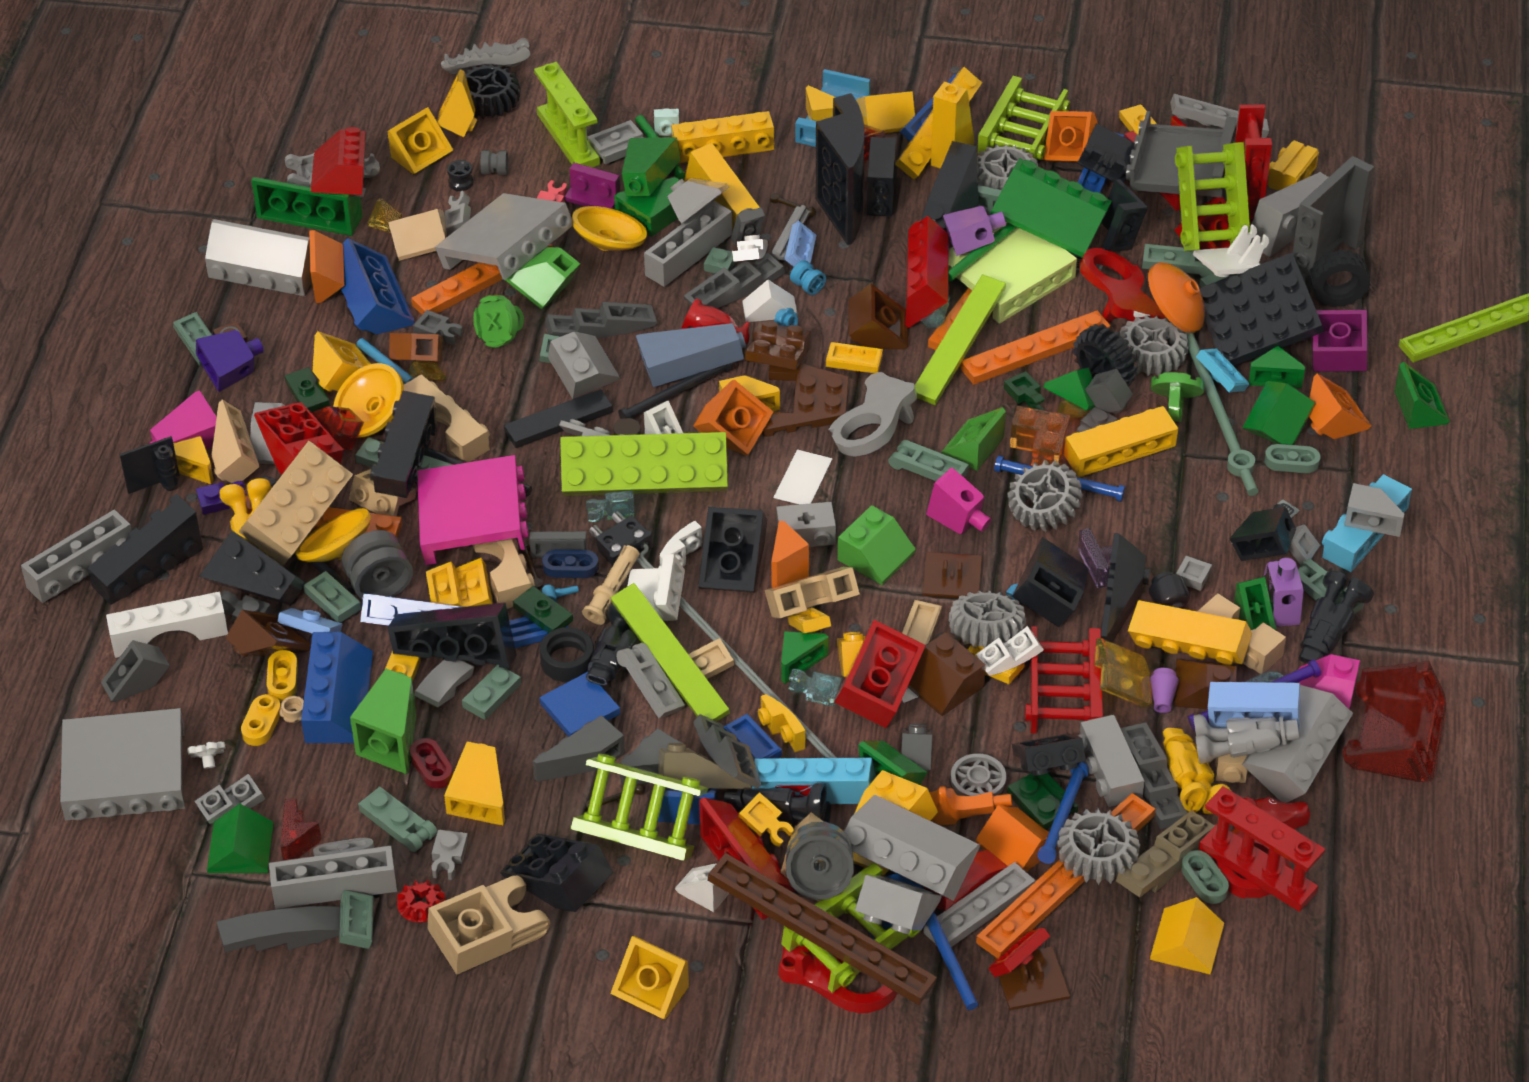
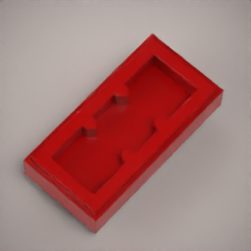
(1019, 952)

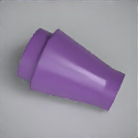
(1164, 685)

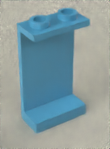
(836, 85)

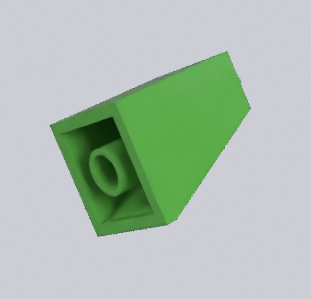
(386, 722)

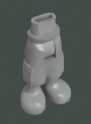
(1242, 736)

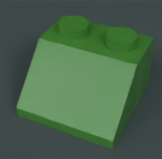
(875, 545)

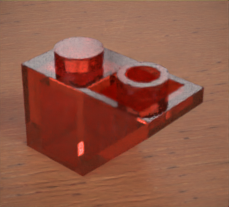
(341, 424)

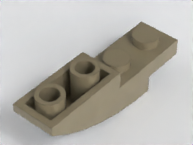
(1165, 858)

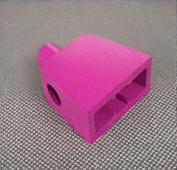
(957, 503)

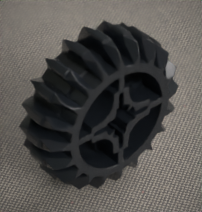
(493, 90)
(1103, 351)

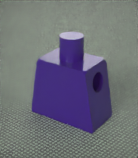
(227, 357)

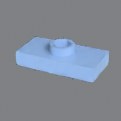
(800, 244)
(308, 621)

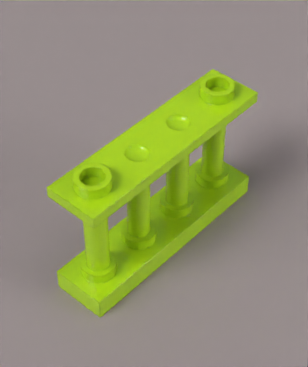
(1007, 108)
(566, 115)
(1234, 184)
(619, 829)
(846, 903)

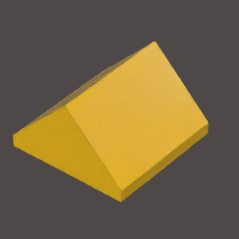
(887, 111)
(1188, 936)
(651, 978)

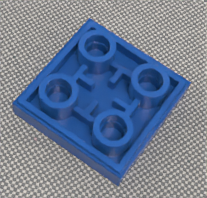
(578, 703)

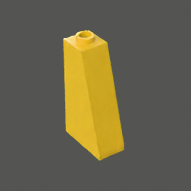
(950, 121)
(709, 165)

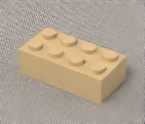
(295, 503)

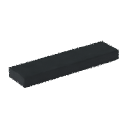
(547, 421)

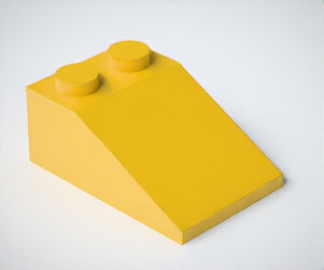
(899, 792)

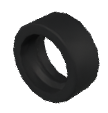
(565, 638)

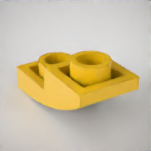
(782, 720)

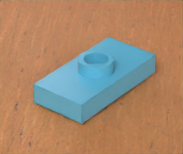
(1222, 370)

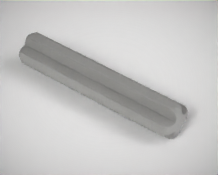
(799, 214)

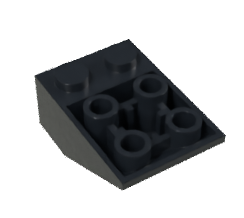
(1052, 583)
(560, 870)

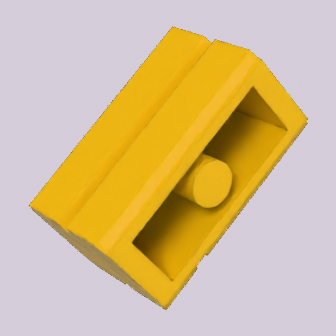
(1292, 165)

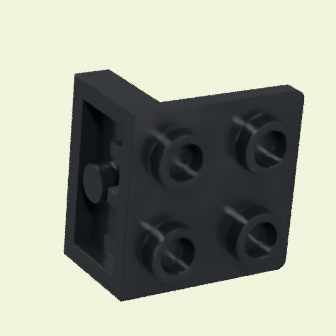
(1123, 218)

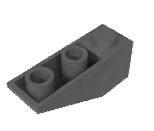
(572, 752)

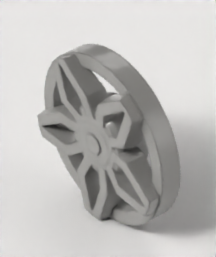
(978, 775)

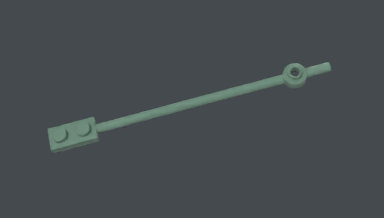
(1239, 461)

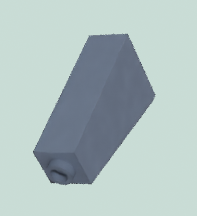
(689, 351)

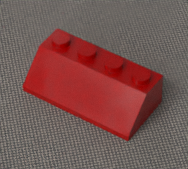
(340, 163)
(926, 270)
(728, 834)

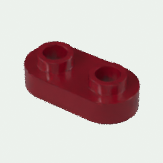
(433, 769)

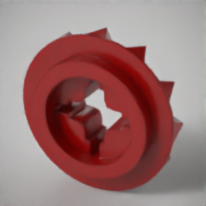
(418, 911)

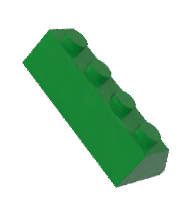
(304, 208)

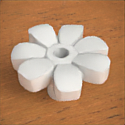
(207, 752)

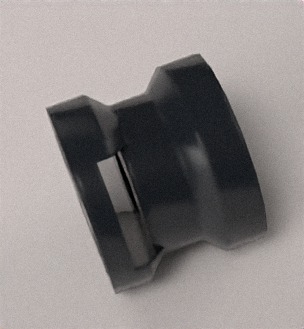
(460, 175)

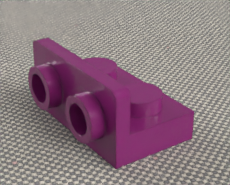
(592, 187)

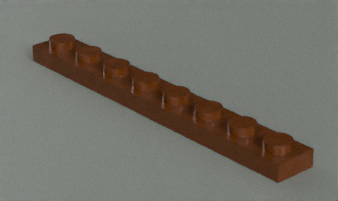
(822, 929)

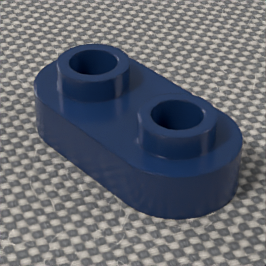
(570, 563)

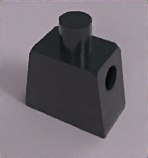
(1264, 534)

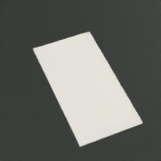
(802, 478)

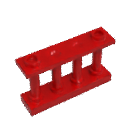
(1256, 151)
(1089, 691)
(1254, 864)

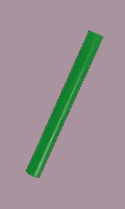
(650, 133)
(977, 253)

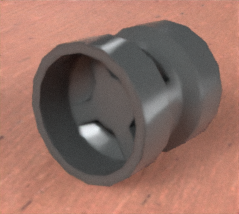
(494, 162)

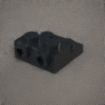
(1050, 752)

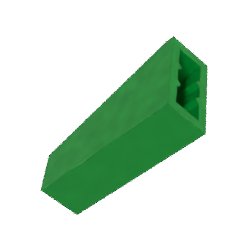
(648, 164)

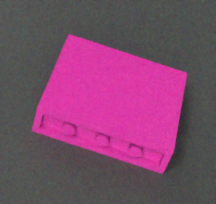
(471, 505)

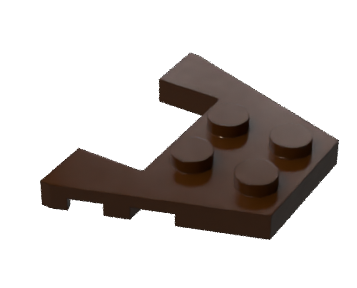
(817, 400)

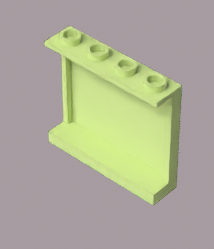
(1025, 264)

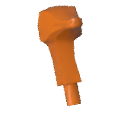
(954, 807)

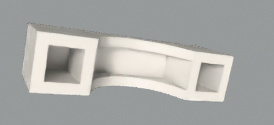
(198, 615)

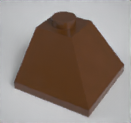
(263, 635)
(1195, 681)

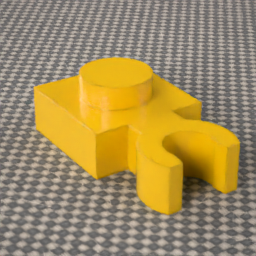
(762, 817)

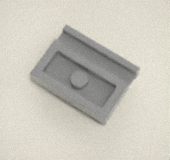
(613, 142)

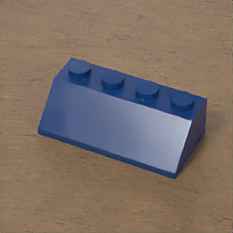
(373, 290)
(334, 686)

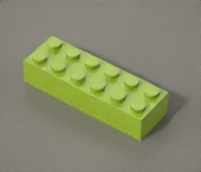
(644, 463)

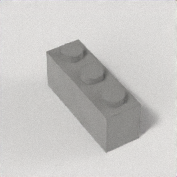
(1110, 760)

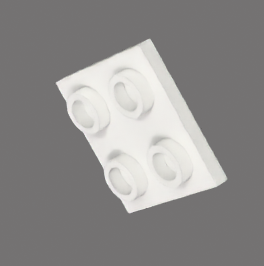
(1237, 257)

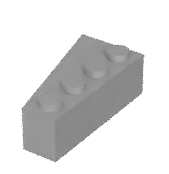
(1278, 213)

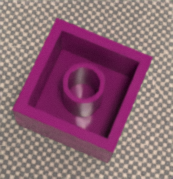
(1342, 342)

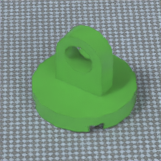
(497, 320)
(1177, 387)

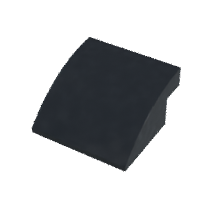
(841, 166)

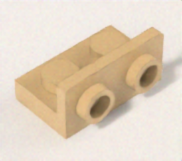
(365, 496)

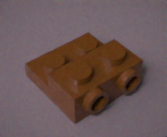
(778, 345)

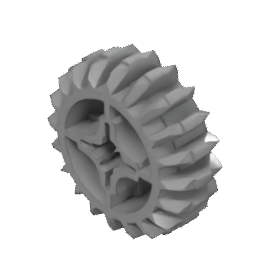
(997, 164)
(1156, 344)
(1040, 487)
(985, 617)
(1085, 833)

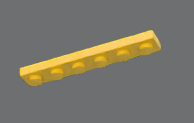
(919, 149)

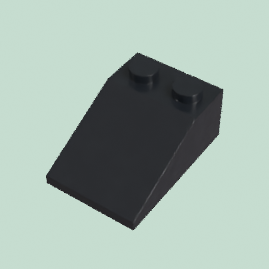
(732, 549)

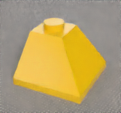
(458, 108)
(335, 360)

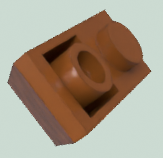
(415, 346)

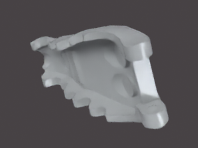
(497, 54)
(304, 167)

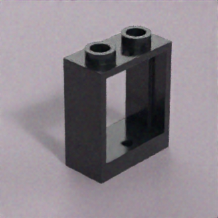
(881, 176)

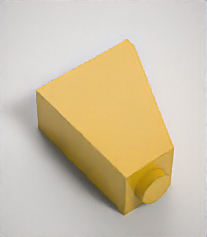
(476, 786)

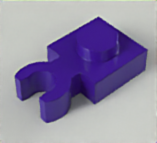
(210, 498)

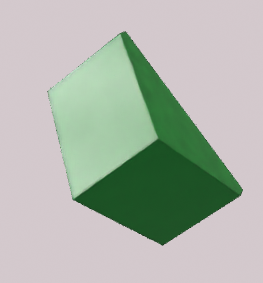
(1276, 367)
(1072, 388)
(1254, 603)
(802, 651)

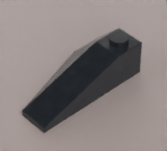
(955, 185)
(1124, 585)

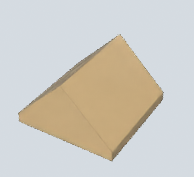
(418, 233)

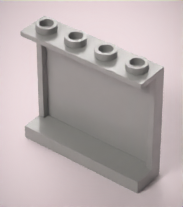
(506, 233)
(122, 764)

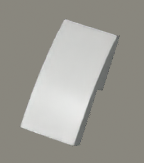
(751, 248)
(684, 542)
(1005, 656)

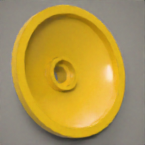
(608, 228)
(371, 396)
(334, 536)

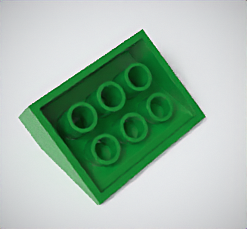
(1051, 207)

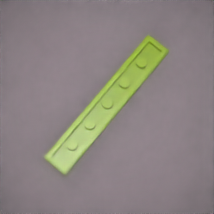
(1466, 329)
(959, 339)
(669, 653)

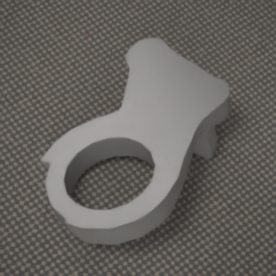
(884, 404)

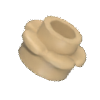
(292, 709)

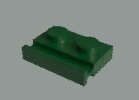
(1039, 798)

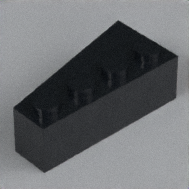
(404, 444)
(148, 552)
(456, 634)

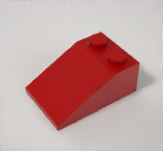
(880, 674)

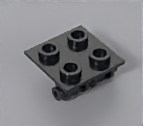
(1107, 154)
(150, 466)

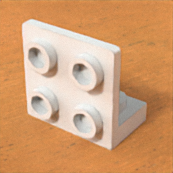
(661, 586)

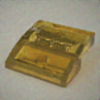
(1123, 673)

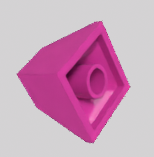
(1336, 677)

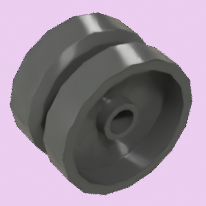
(377, 564)
(815, 877)

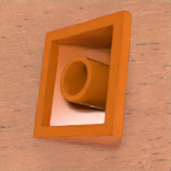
(1068, 135)
(325, 265)
(789, 556)
(1013, 837)

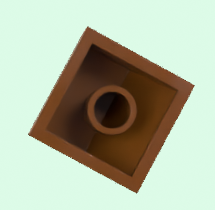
(877, 320)
(946, 674)

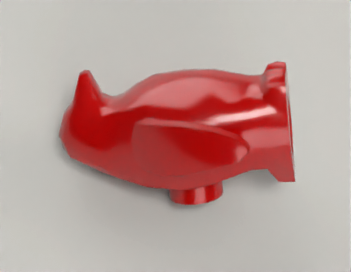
(703, 315)

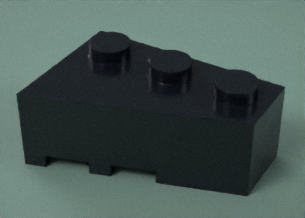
(250, 570)

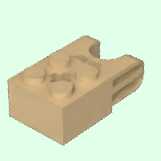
(483, 924)

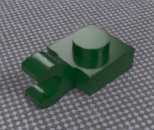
(1024, 388)

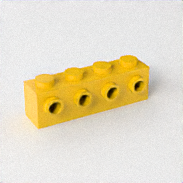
(729, 135)
(1120, 441)
(1190, 632)

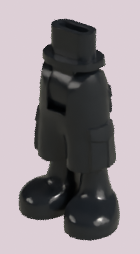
(1329, 620)
(611, 640)
(793, 808)

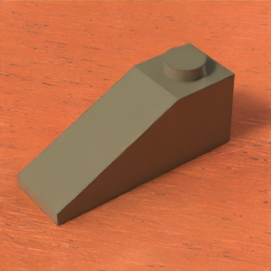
(683, 762)

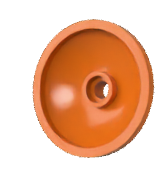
(1177, 296)

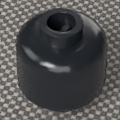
(1169, 590)

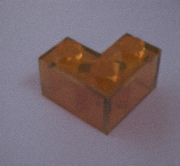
(1041, 433)

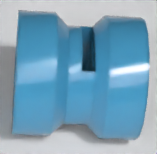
(805, 276)

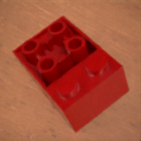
(288, 431)

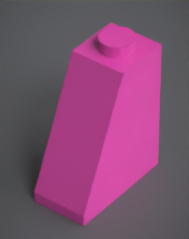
(188, 421)

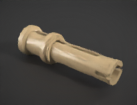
(597, 608)

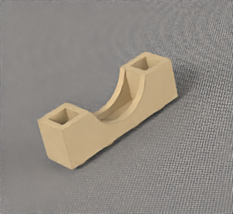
(465, 436)
(509, 578)

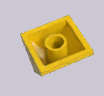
(418, 141)

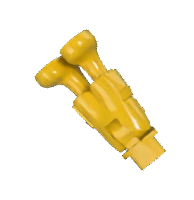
(235, 497)
(1188, 773)

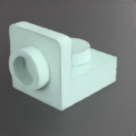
(664, 119)

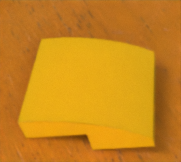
(461, 585)

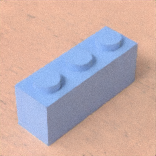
(1252, 700)

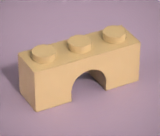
(812, 591)
(1265, 643)

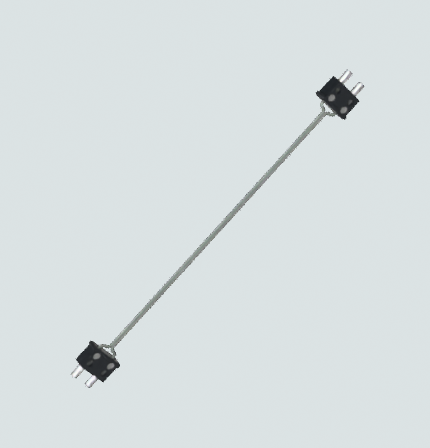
(631, 532)

